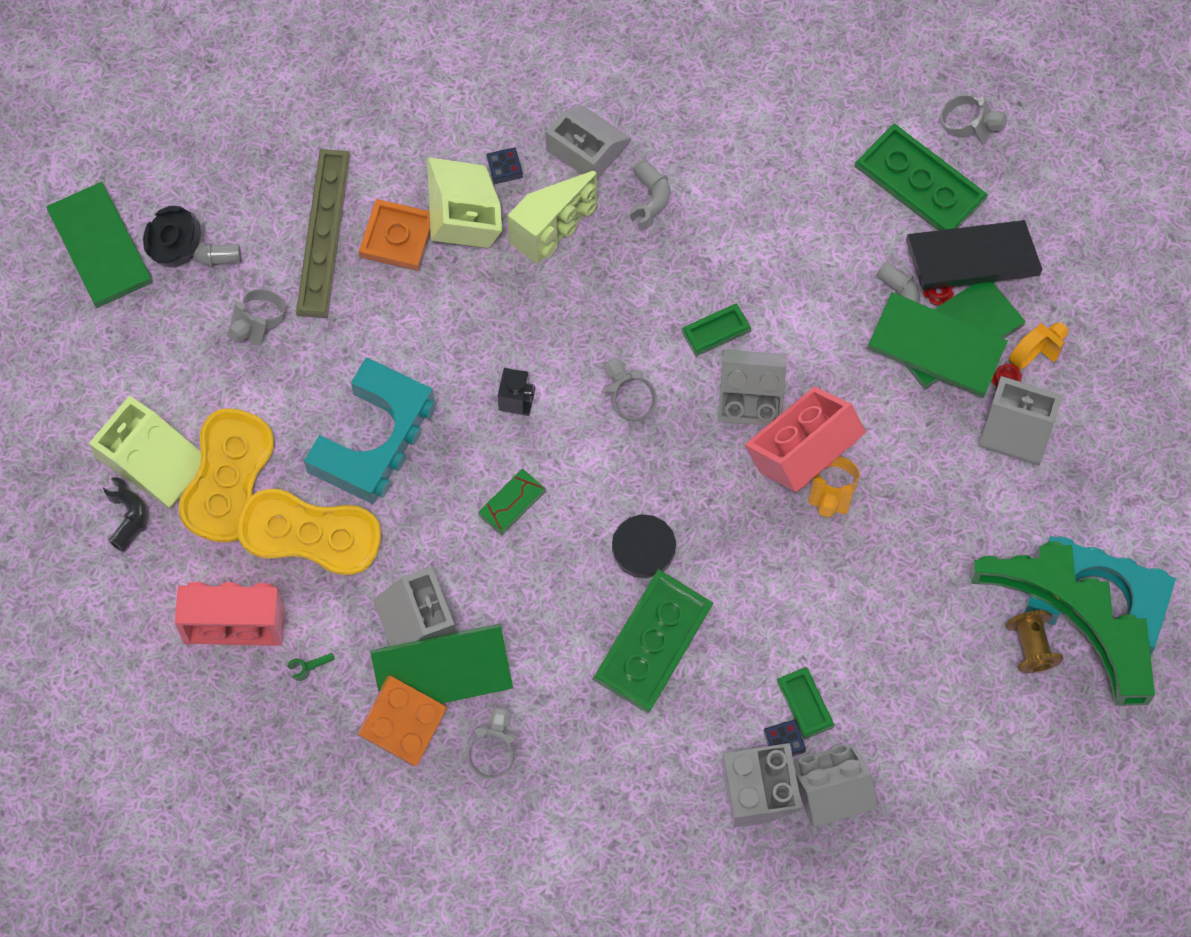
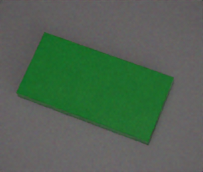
(920, 179)
(99, 244)
(983, 308)
(937, 344)
(652, 641)
(449, 664)

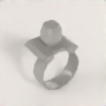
(986, 121)
(245, 326)
(615, 370)
(500, 720)

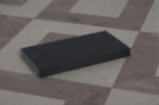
(973, 255)

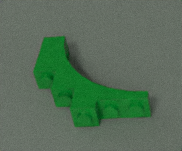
(1087, 604)

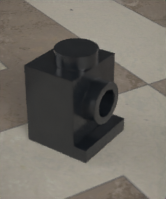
(515, 392)

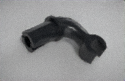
(134, 518)

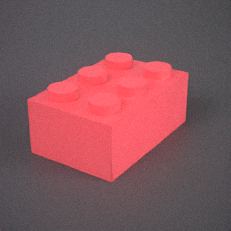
(805, 438)
(230, 614)

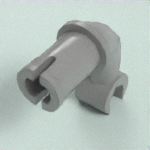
(657, 187)
(215, 254)
(899, 281)

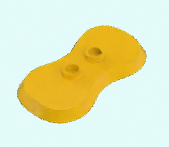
(232, 454)
(335, 537)

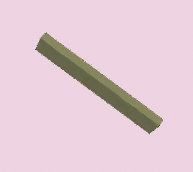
(323, 233)

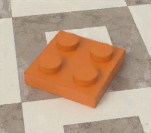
(396, 235)
(401, 721)

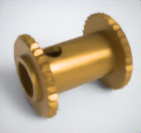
(1034, 641)

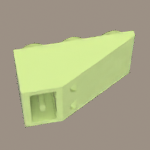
(462, 203)
(551, 214)
(147, 452)

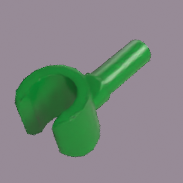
(308, 666)

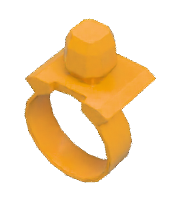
(1041, 339)
(830, 498)

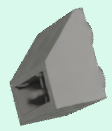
(585, 140)
(751, 387)
(1020, 420)
(414, 609)
(761, 784)
(834, 784)

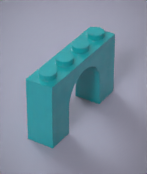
(367, 472)
(1144, 588)

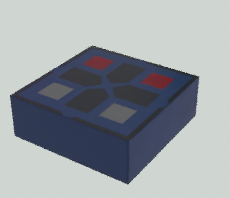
(504, 165)
(785, 733)

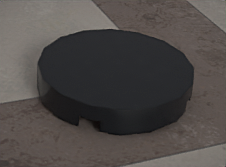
(172, 236)
(643, 546)

